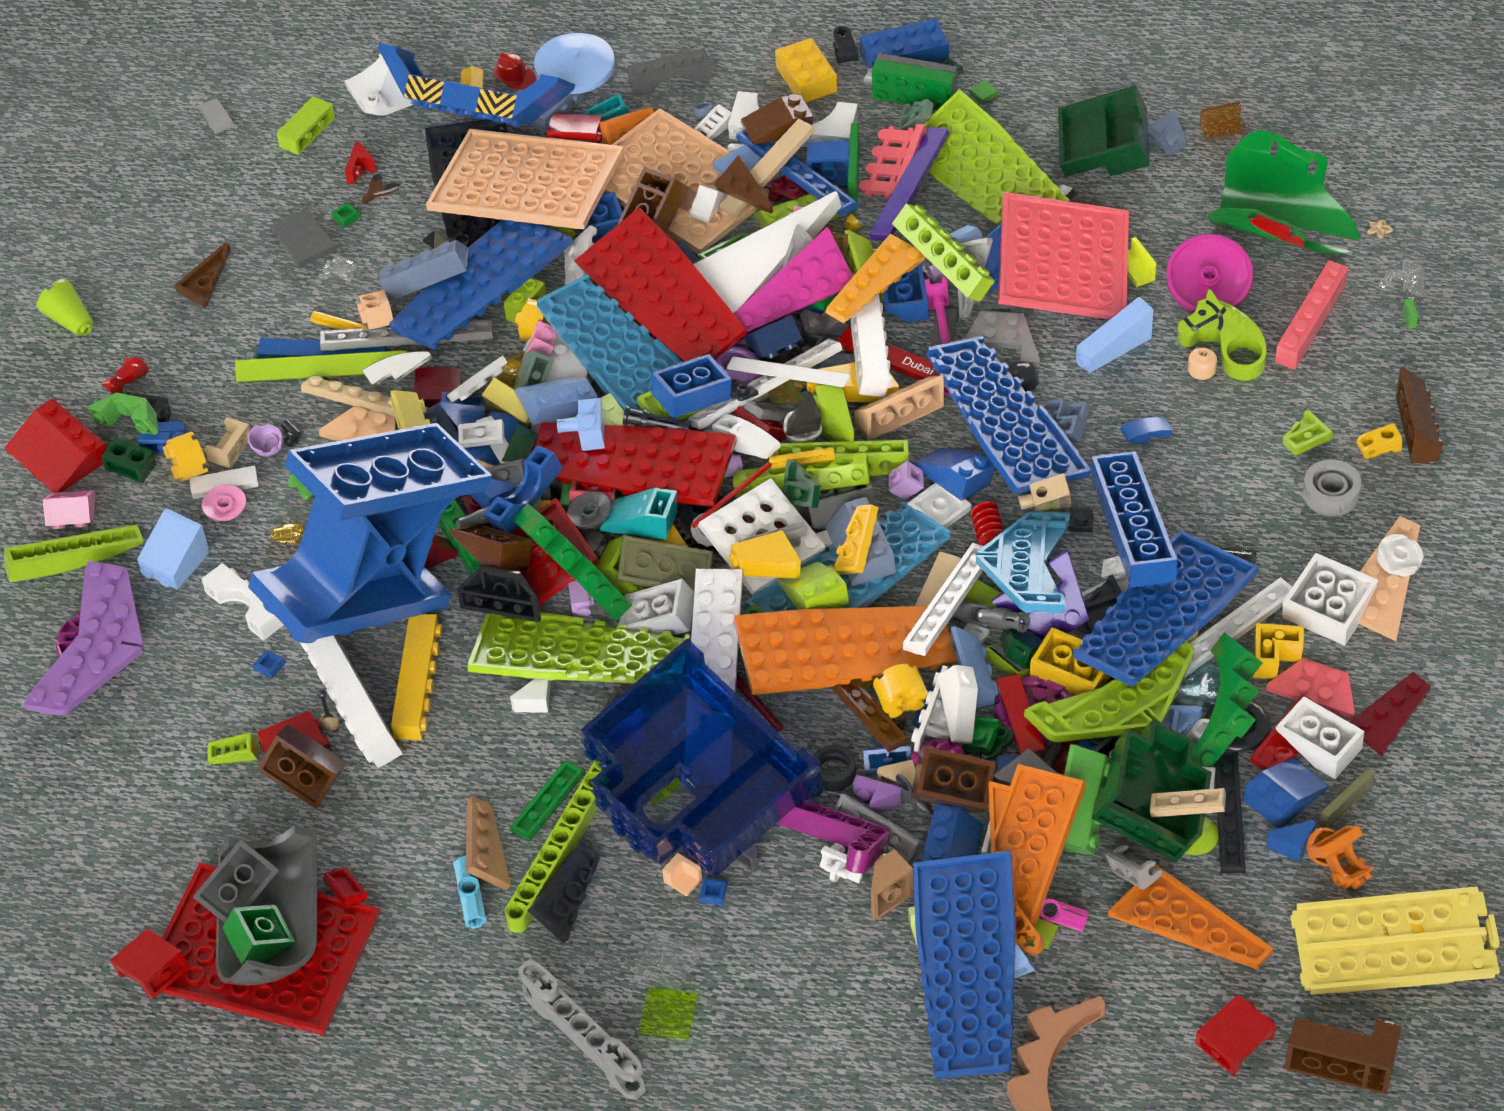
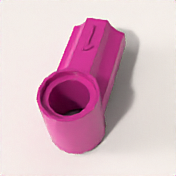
(1067, 915)

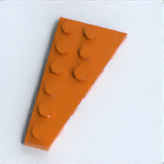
(1184, 916)

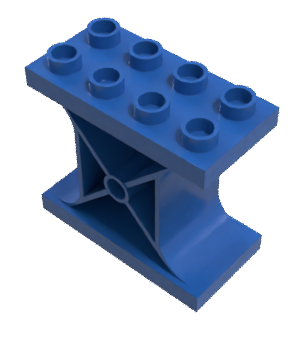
(368, 531)

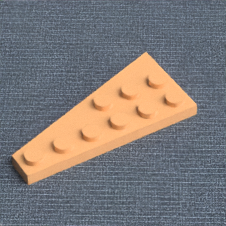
(1387, 602)

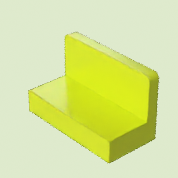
(1140, 264)

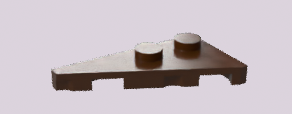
(741, 184)
(201, 281)

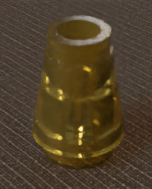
(288, 532)

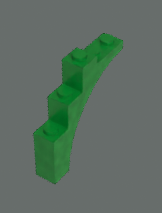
(572, 561)
(1234, 695)

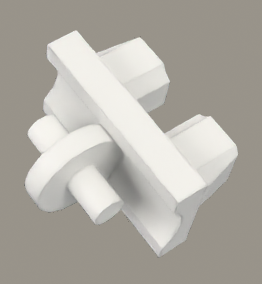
(834, 862)

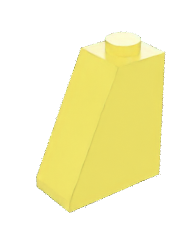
(503, 399)

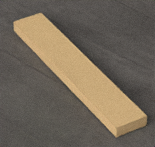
(772, 162)

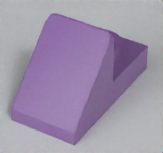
(882, 795)

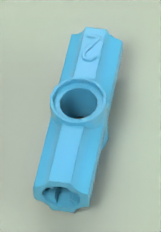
(471, 902)

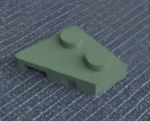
(915, 114)

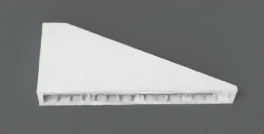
(751, 262)

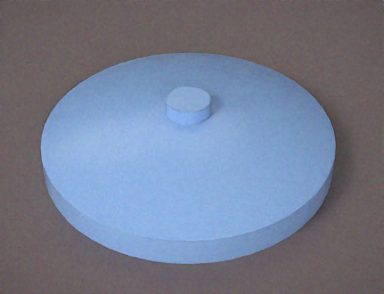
(577, 59)

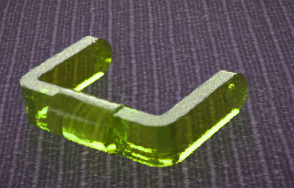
(666, 792)

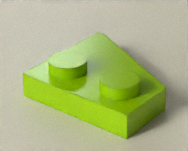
(1306, 434)

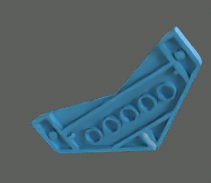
(1018, 561)

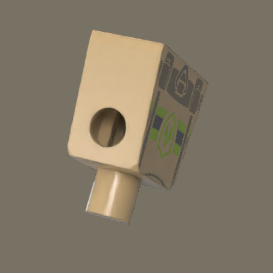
(1054, 495)

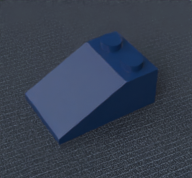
(957, 471)
(1283, 791)

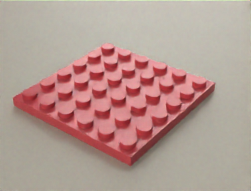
(1063, 256)

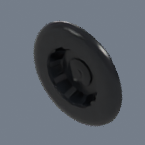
(1255, 735)

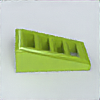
(247, 749)

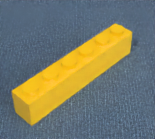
(415, 677)

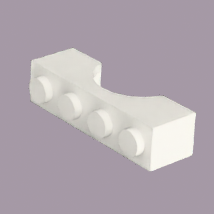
(226, 585)

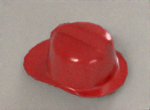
(513, 72)

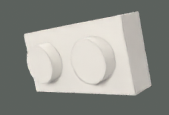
(481, 433)

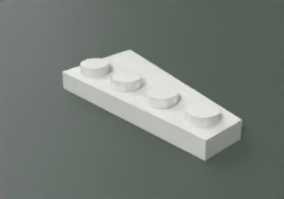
(577, 248)

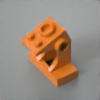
(1356, 870)

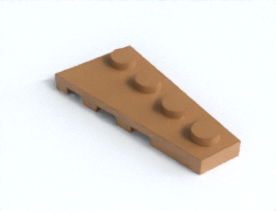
(483, 845)

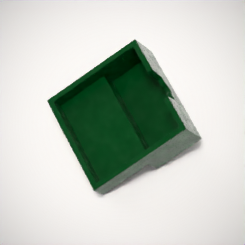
(1104, 132)

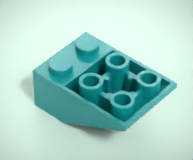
(643, 514)

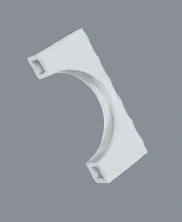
(832, 128)

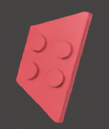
(1319, 683)

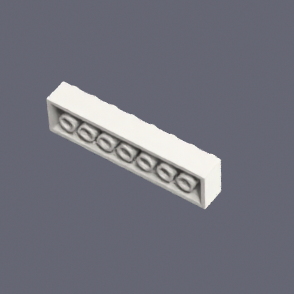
(352, 700)

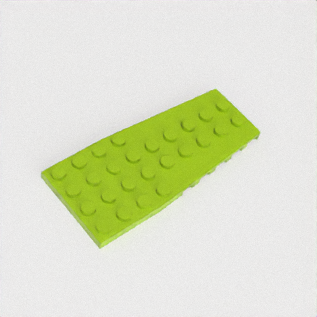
(984, 160)
(567, 649)

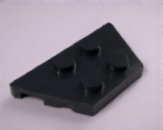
(1101, 600)

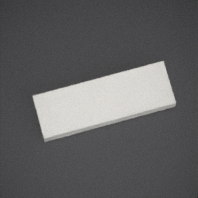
(241, 478)

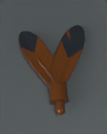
(376, 190)

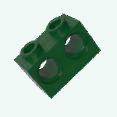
(129, 460)

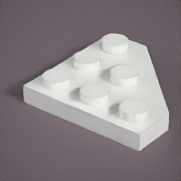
(478, 380)

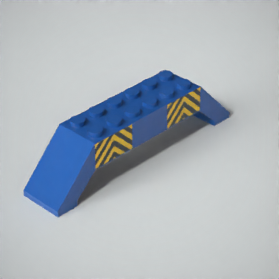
(472, 100)

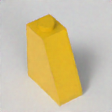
(766, 557)

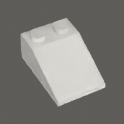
(661, 608)
(1321, 737)

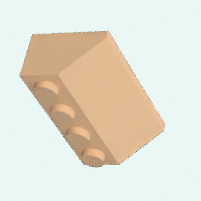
(900, 407)

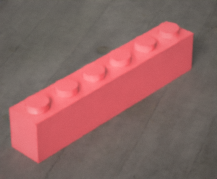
(1311, 314)

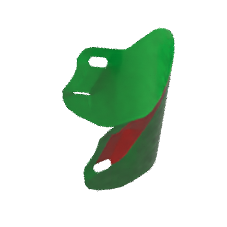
(1280, 194)

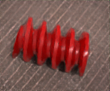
(986, 522)

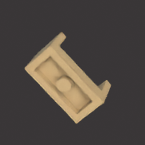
(230, 445)

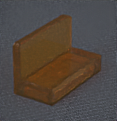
(1221, 121)

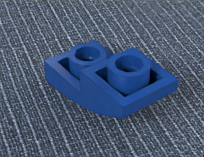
(1142, 429)

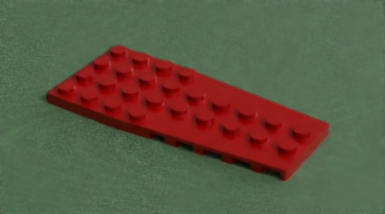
(661, 288)
(644, 460)

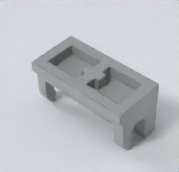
(1132, 868)

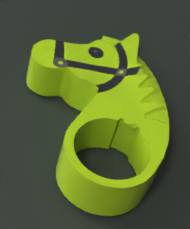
(1231, 329)

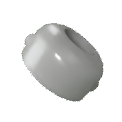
(1332, 476)

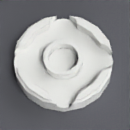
(1399, 555)

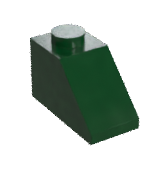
(1019, 646)

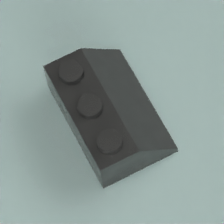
(832, 500)

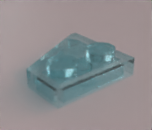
(1202, 686)

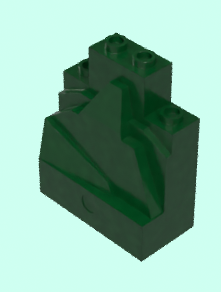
(1145, 766)

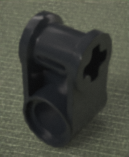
(844, 45)

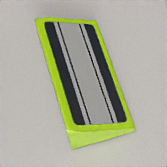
(996, 656)

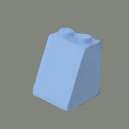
(173, 550)

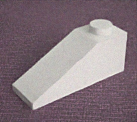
(959, 700)

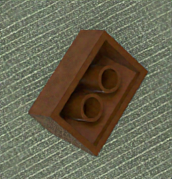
(301, 765)

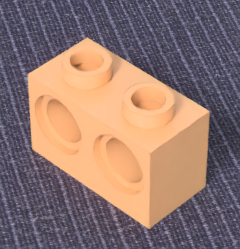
(375, 309)

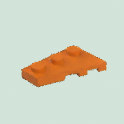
(618, 126)

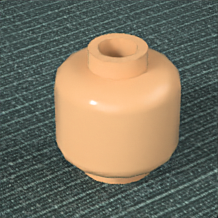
(1202, 363)

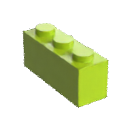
(305, 125)

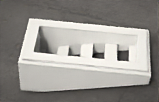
(719, 115)

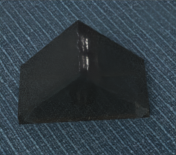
(805, 417)

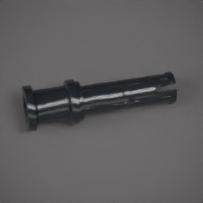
(646, 419)

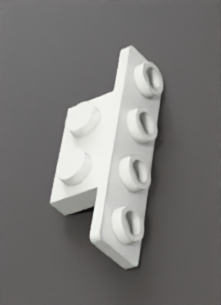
(933, 718)

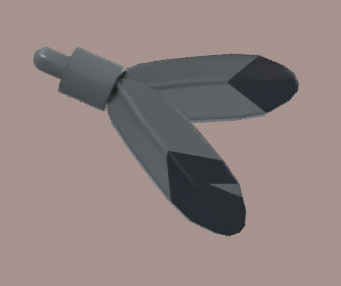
(906, 794)

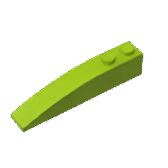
(68, 553)

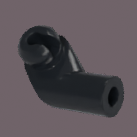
(293, 433)

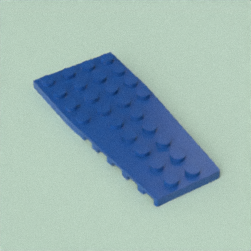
(495, 265)
(1007, 423)
(1159, 618)
(967, 960)

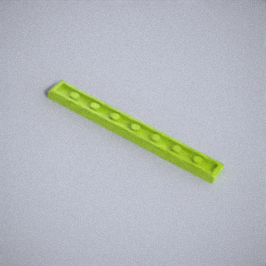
(308, 366)

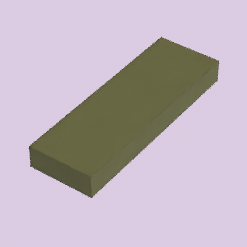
(1346, 799)

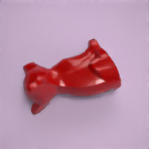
(130, 371)

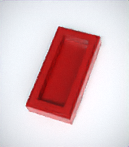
(345, 886)

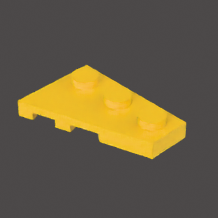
(855, 549)

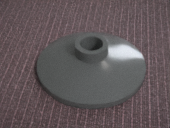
(589, 509)

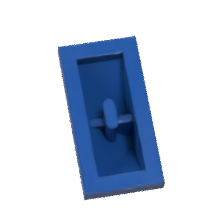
(878, 757)

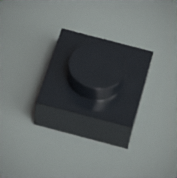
(1081, 520)

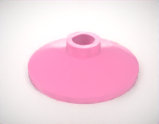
(224, 503)

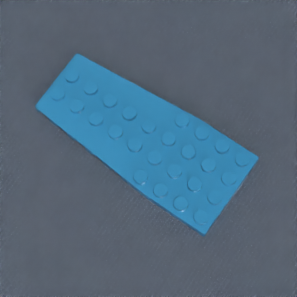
(606, 340)
(912, 540)

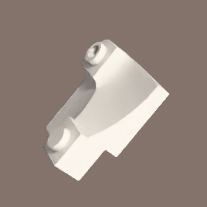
(377, 90)

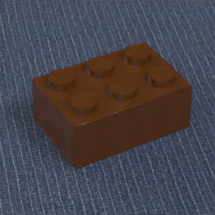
(952, 779)

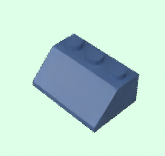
(554, 398)
(972, 654)

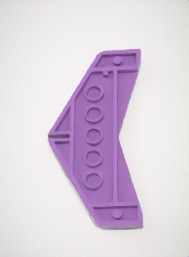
(104, 645)

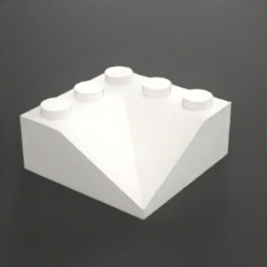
(1329, 599)

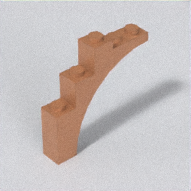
(1036, 1058)

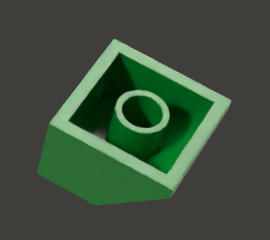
(257, 933)

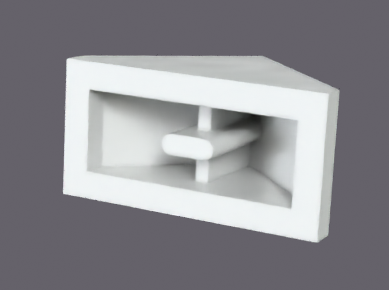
(706, 203)
(532, 697)

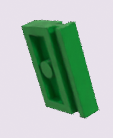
(983, 735)

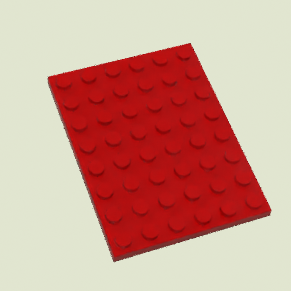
(298, 1001)

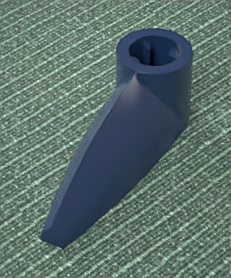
(438, 415)

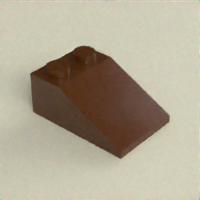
(775, 119)
(494, 547)

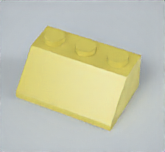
(408, 409)

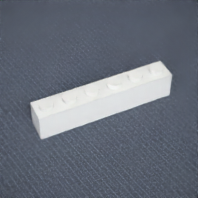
(870, 350)

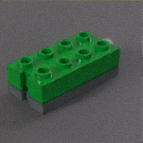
(911, 80)

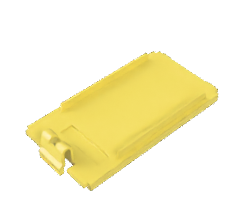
(1347, 950)

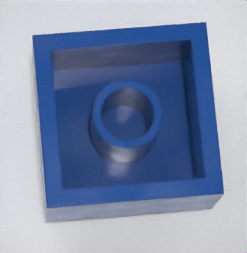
(830, 161)

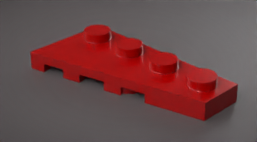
(1275, 747)

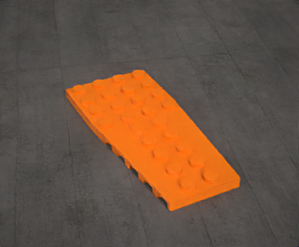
(831, 646)

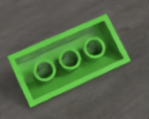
(1093, 770)

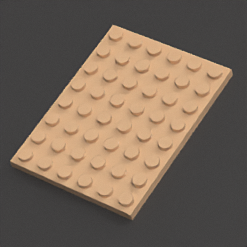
(681, 153)
(526, 178)

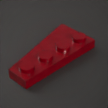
(1391, 712)

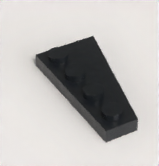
(562, 896)

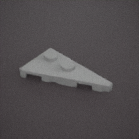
(980, 250)

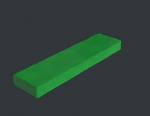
(547, 800)

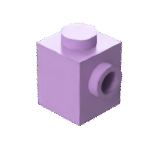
(905, 480)

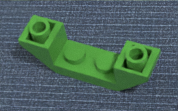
(112, 407)

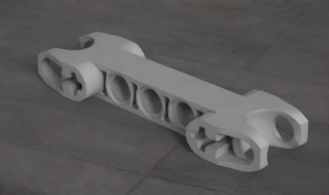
(611, 1057)

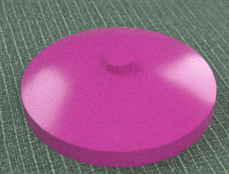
(1210, 264)

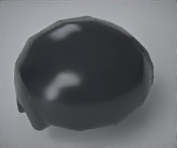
(1026, 373)

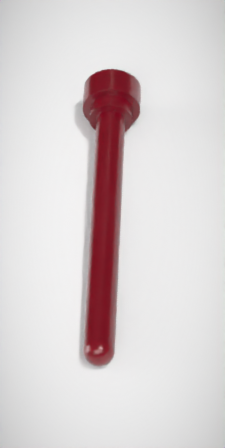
(759, 705)

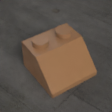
(890, 883)

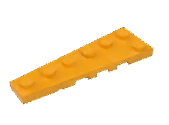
(883, 268)

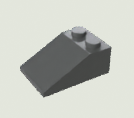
(235, 881)

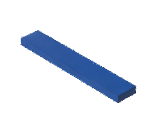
(297, 348)

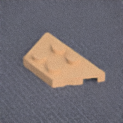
(358, 423)

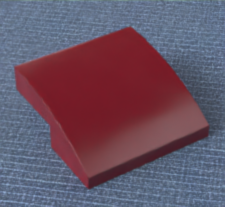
(432, 381)

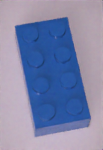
(914, 41)

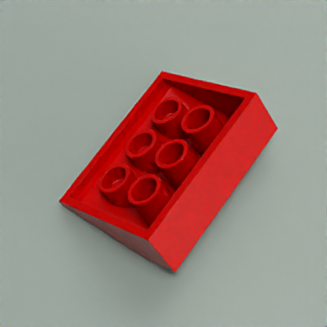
(56, 447)

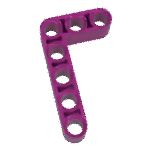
(862, 838)

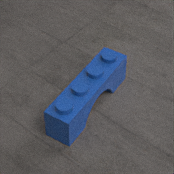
(540, 471)

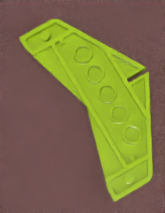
(1115, 705)

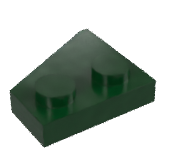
(800, 486)

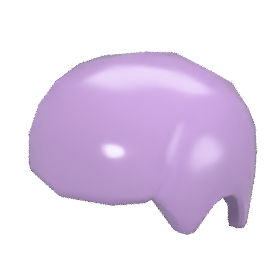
(265, 440)

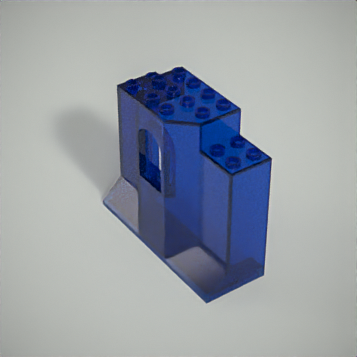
(694, 728)

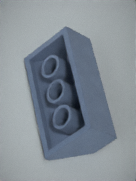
(424, 269)
(880, 555)

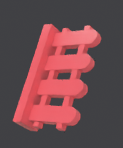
(910, 139)

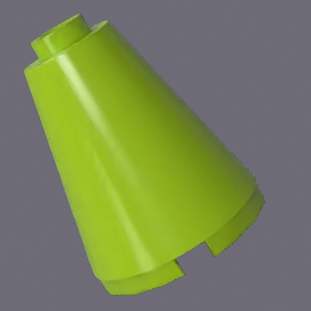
(65, 308)

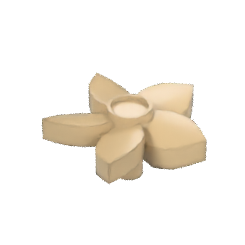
(1379, 228)

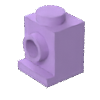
(580, 600)

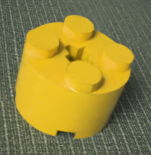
(528, 319)
(185, 456)
(900, 690)

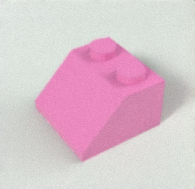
(69, 508)

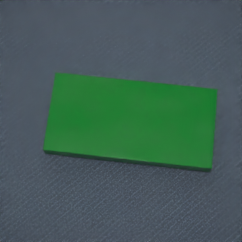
(854, 158)

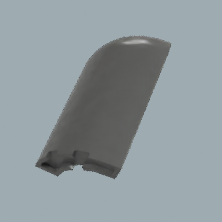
(293, 893)

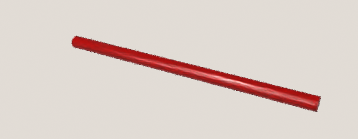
(738, 489)

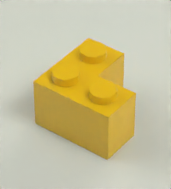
(1276, 644)

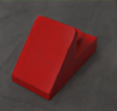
(358, 161)

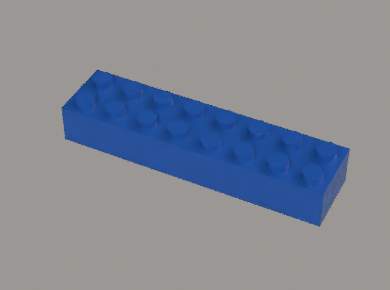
(1134, 519)

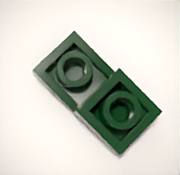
(520, 444)

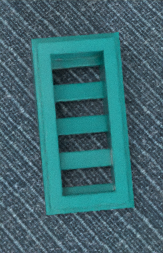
(615, 103)

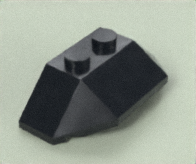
(499, 593)

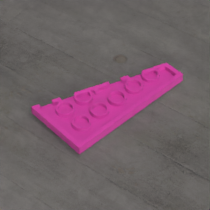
(805, 280)

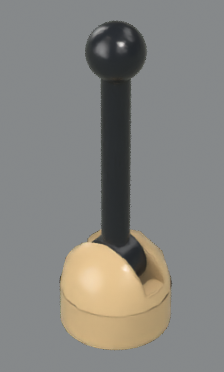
(329, 719)

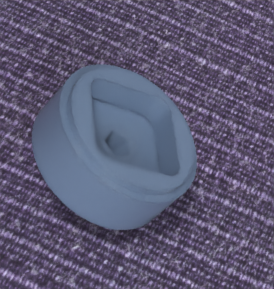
(702, 109)

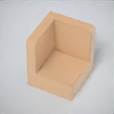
(682, 874)

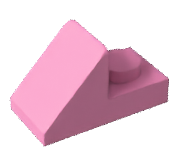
(542, 339)

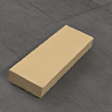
(939, 574)
(1188, 802)

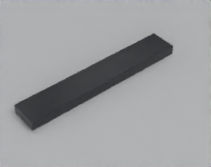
(1230, 822)

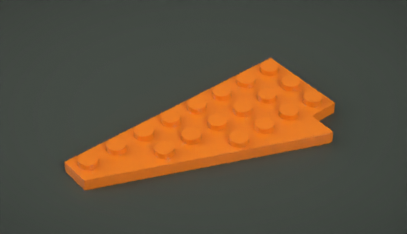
(1033, 823)

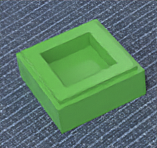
(983, 92)
(1410, 313)

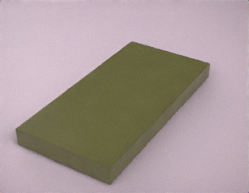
(657, 563)

